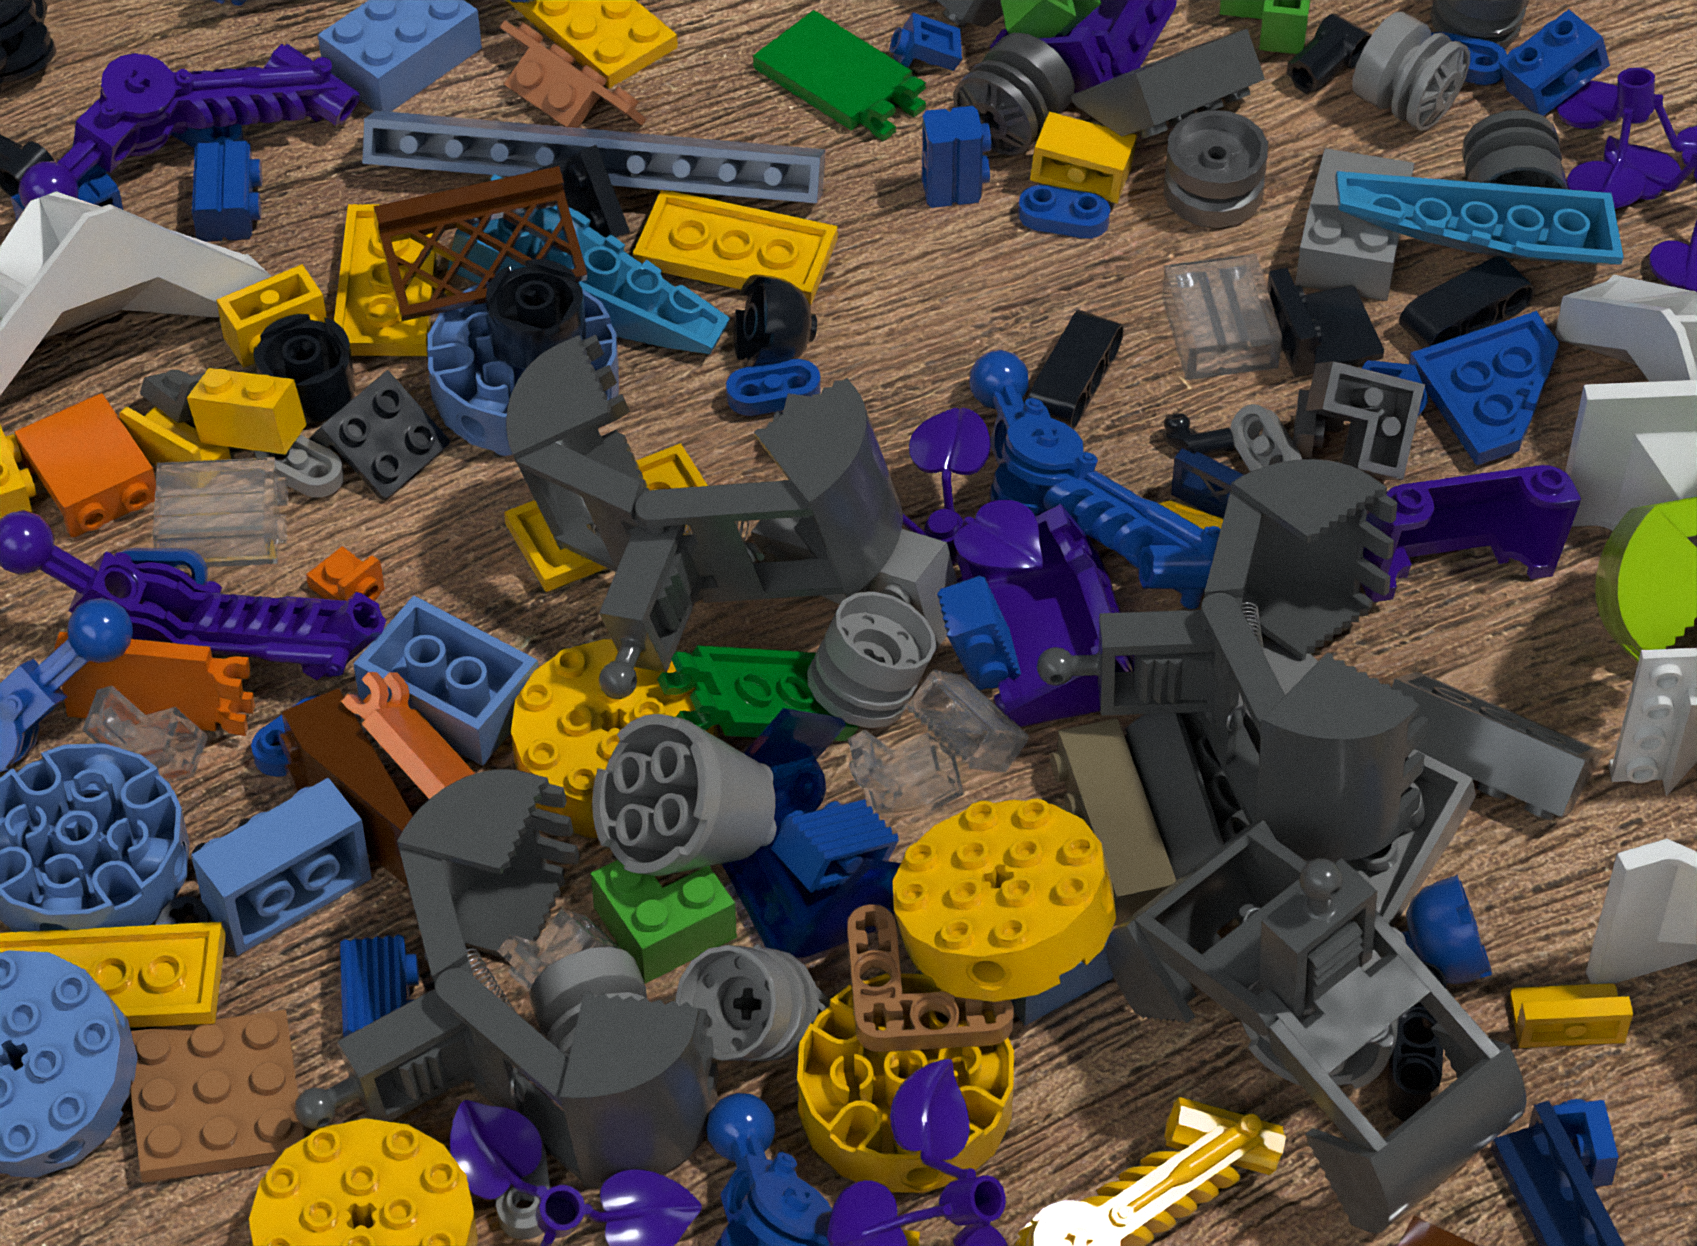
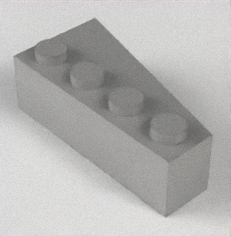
(911, 574)

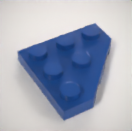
(1490, 382)

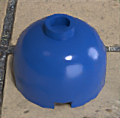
(1446, 932)

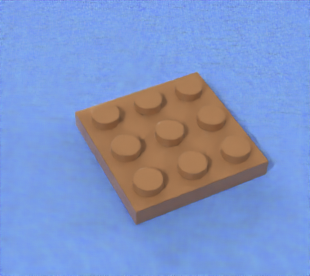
(214, 1096)

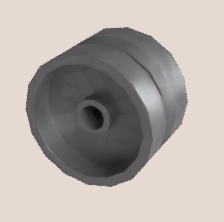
(1215, 168)

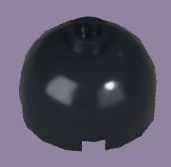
(774, 322)

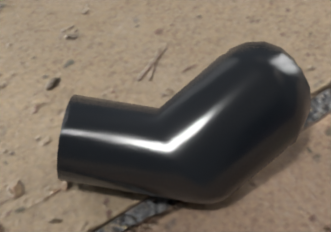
(1208, 443)

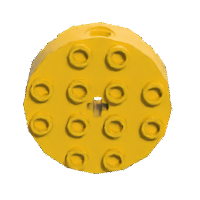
(570, 726)
(1004, 899)
(851, 1090)
(364, 1188)

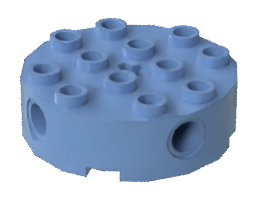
(475, 387)
(88, 841)
(73, 1059)

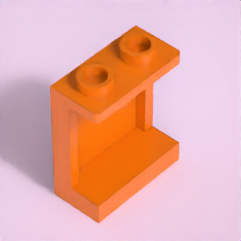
(88, 464)

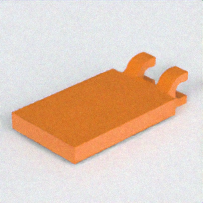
(165, 677)
(407, 734)

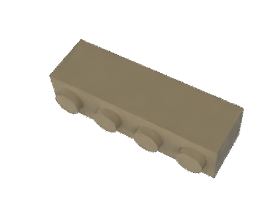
(1112, 802)

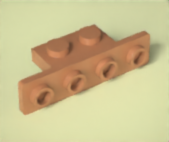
(557, 87)

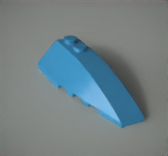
(1488, 216)
(633, 293)

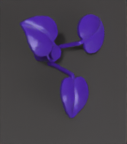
(1634, 102)
(1669, 260)
(1003, 531)
(933, 1119)
(503, 1146)

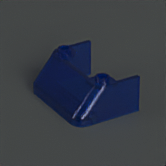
(774, 898)

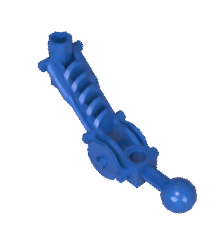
(1046, 467)
(96, 633)
(763, 1196)

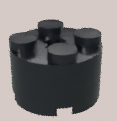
(533, 310)
(313, 356)

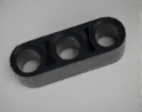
(1467, 303)
(1077, 366)
(1414, 1062)

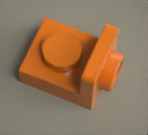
(344, 575)

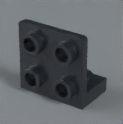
(591, 192)
(1321, 325)
(383, 435)

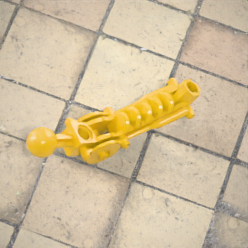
(1166, 1182)

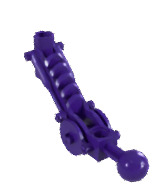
(147, 102)
(176, 609)

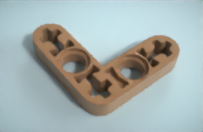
(891, 1004)

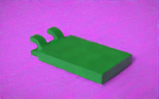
(840, 75)
(743, 687)

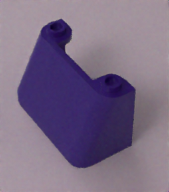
(1109, 39)
(1514, 511)
(1052, 610)

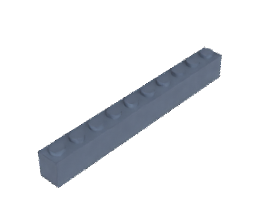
(629, 157)

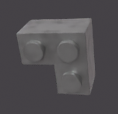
(1380, 413)

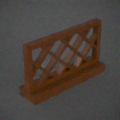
(459, 210)

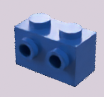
(1554, 63)

